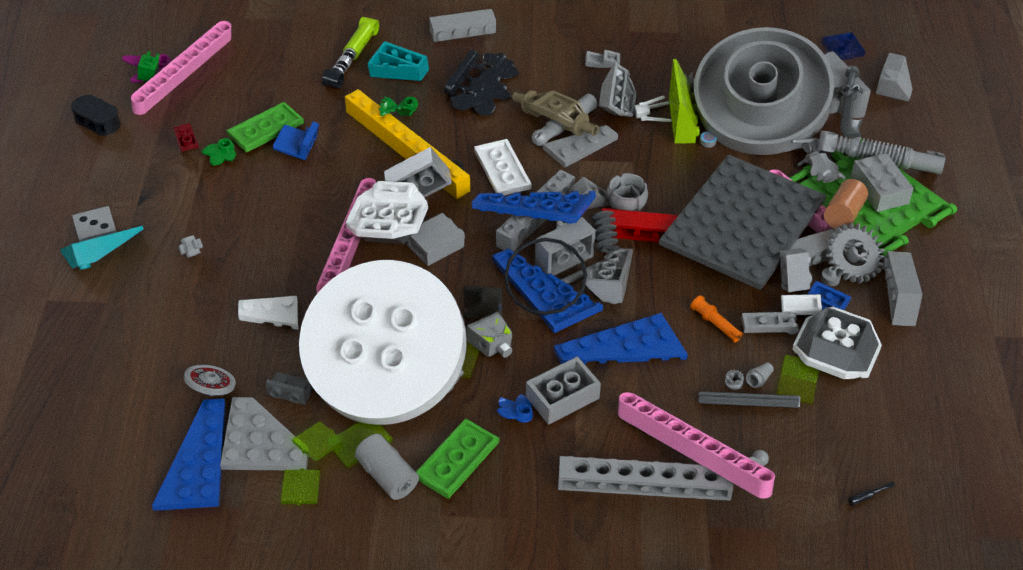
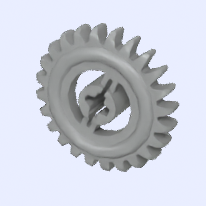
(864, 250)

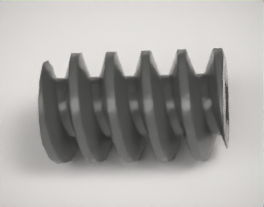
(604, 232)

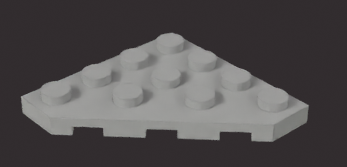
(258, 440)

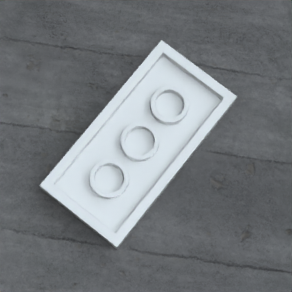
(502, 167)

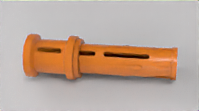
(710, 313)

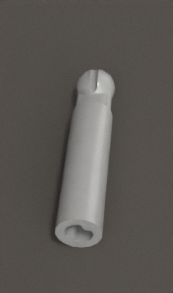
(554, 128)

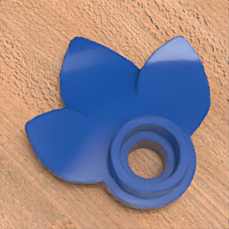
(518, 409)

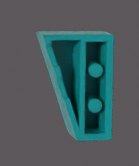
(397, 63)

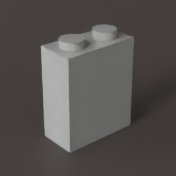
(436, 239)

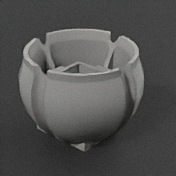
(627, 192)

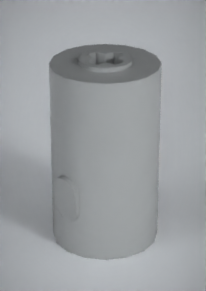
(386, 466)

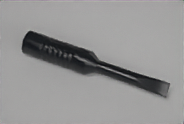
(868, 494)

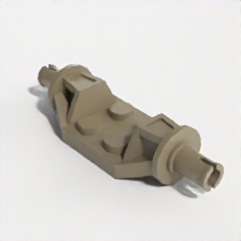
(558, 108)

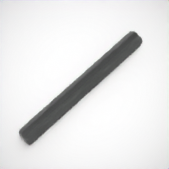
(749, 399)

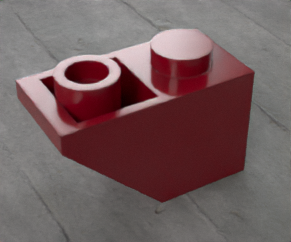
(185, 138)

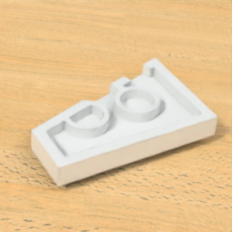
(273, 310)

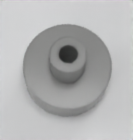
(830, 277)

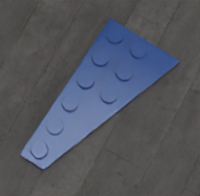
(538, 205)
(546, 292)
(626, 343)
(196, 470)

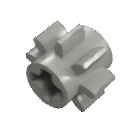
(190, 246)

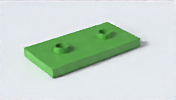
(264, 126)
(457, 458)

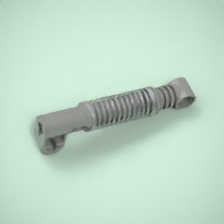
(905, 158)

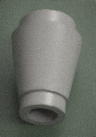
(757, 376)

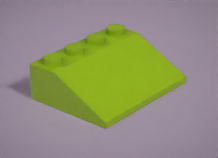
(682, 107)

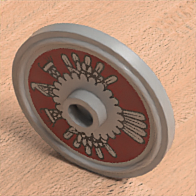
(209, 379)

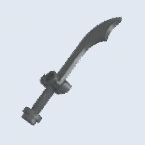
(849, 126)

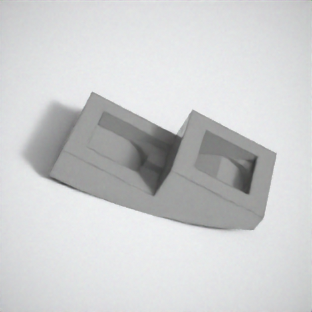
(603, 60)

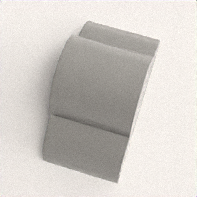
(840, 80)

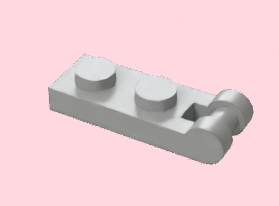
(769, 322)

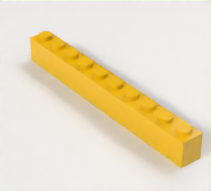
(401, 138)

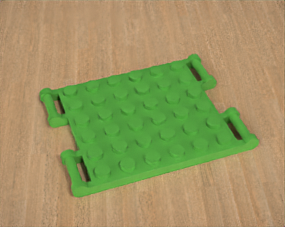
(888, 223)

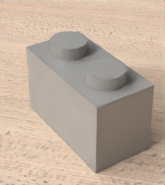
(795, 269)

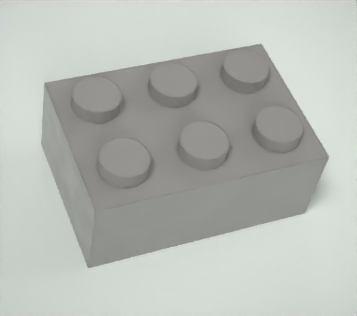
(423, 170)
(884, 182)
(555, 257)
(563, 390)

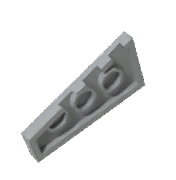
(574, 148)

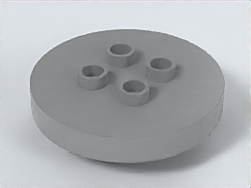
(764, 90)

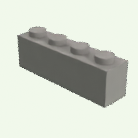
(462, 25)
(816, 246)

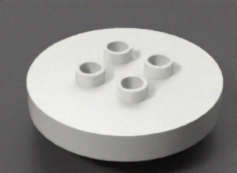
(383, 342)

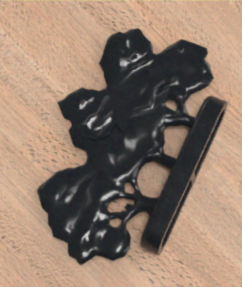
(485, 86)

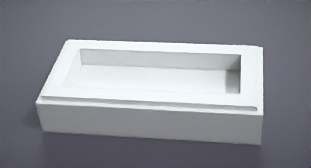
(801, 304)

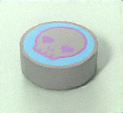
(707, 139)

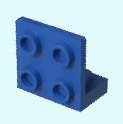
(295, 141)

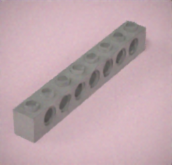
(660, 478)

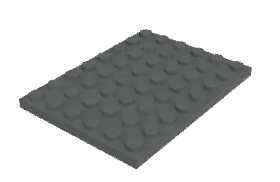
(743, 221)

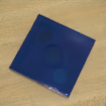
(844, 46)

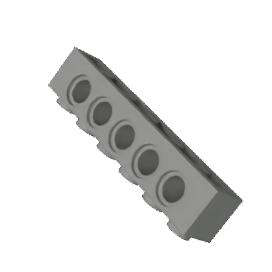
(519, 228)

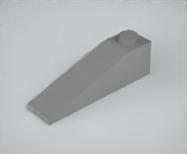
(895, 78)
(610, 276)

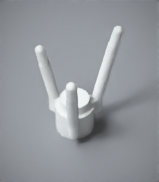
(643, 109)

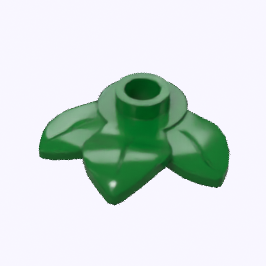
(220, 152)

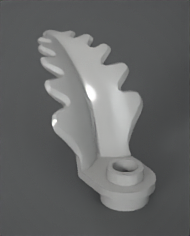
(823, 167)

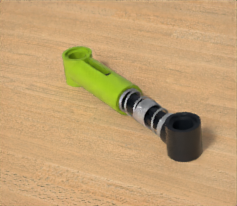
(366, 28)

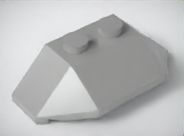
(618, 92)

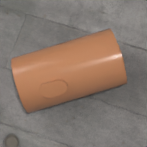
(846, 203)

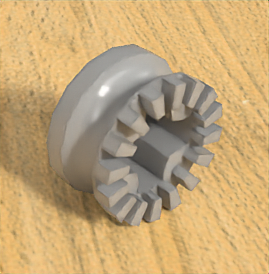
(731, 384)

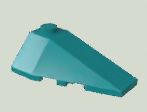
(90, 251)

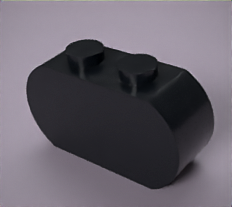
(96, 115)

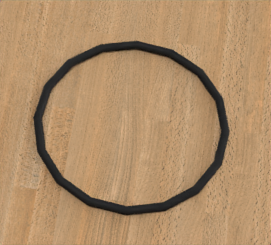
(552, 311)

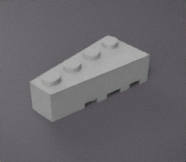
(902, 288)

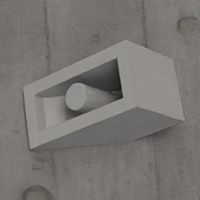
(585, 186)

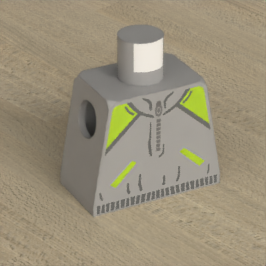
(490, 335)

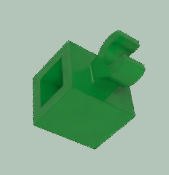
(148, 67)

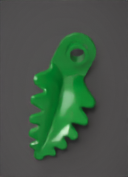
(403, 108)

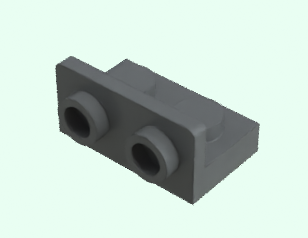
(289, 388)

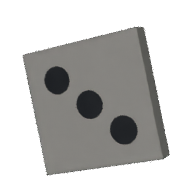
(94, 223)

